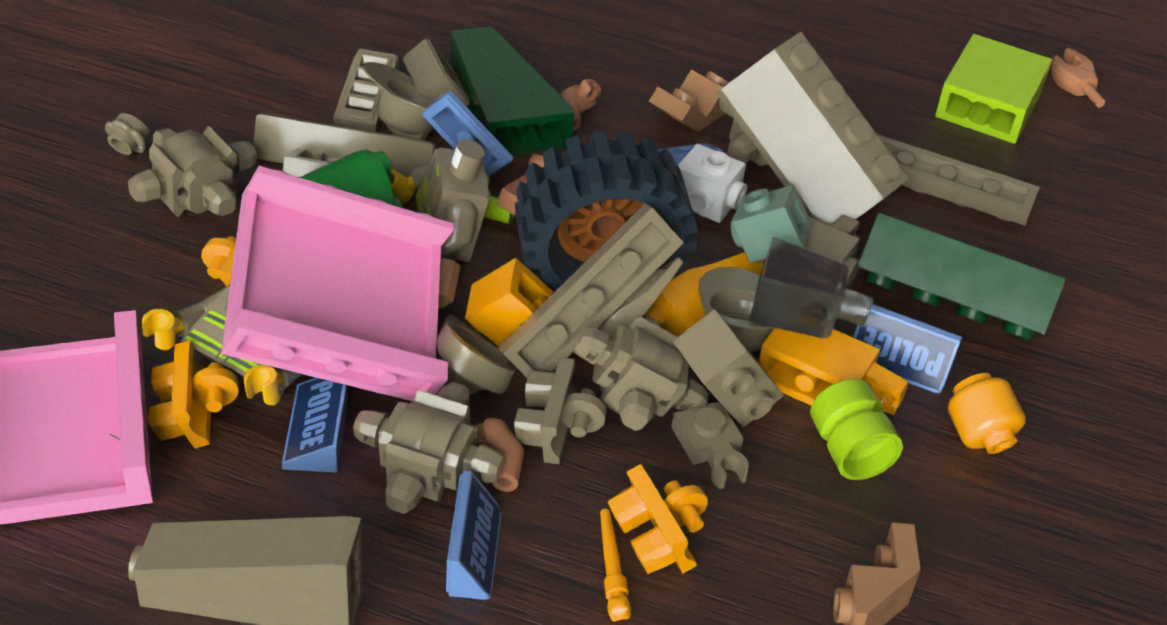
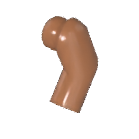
(581, 98)
(498, 436)

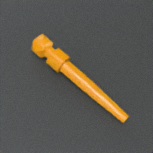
(615, 583)

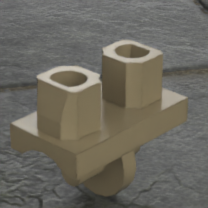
(563, 410)

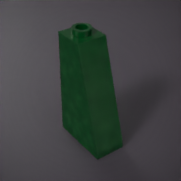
(509, 93)

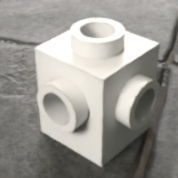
(713, 182)

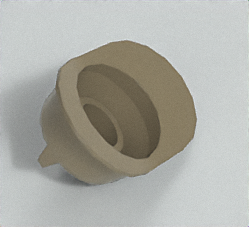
(400, 102)
(731, 295)

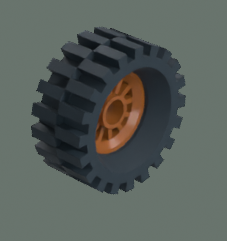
(589, 195)

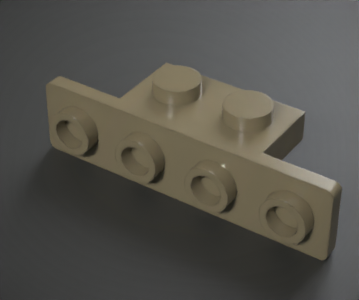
(310, 145)

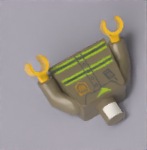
(451, 190)
(204, 327)

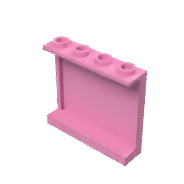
(336, 286)
(57, 424)

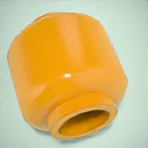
(986, 413)

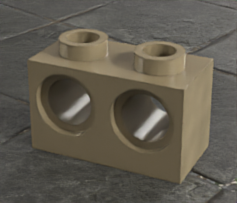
(728, 369)

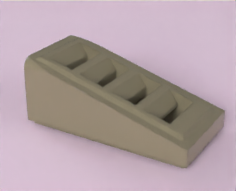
(362, 93)

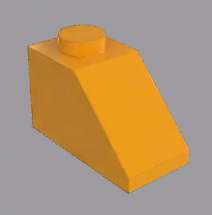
(505, 300)

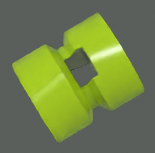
(856, 429)

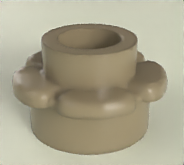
(127, 134)

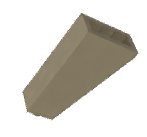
(254, 569)

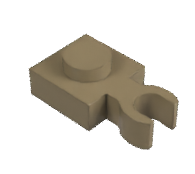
(711, 436)

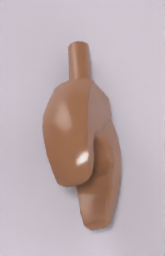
(1076, 75)

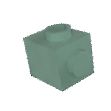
(767, 216)

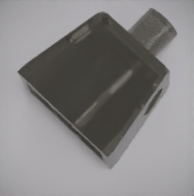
(805, 292)

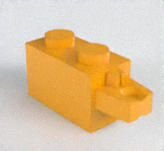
(808, 365)

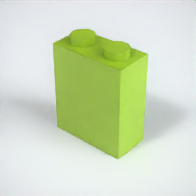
(993, 88)

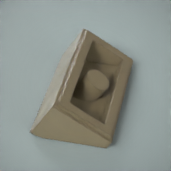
(433, 72)

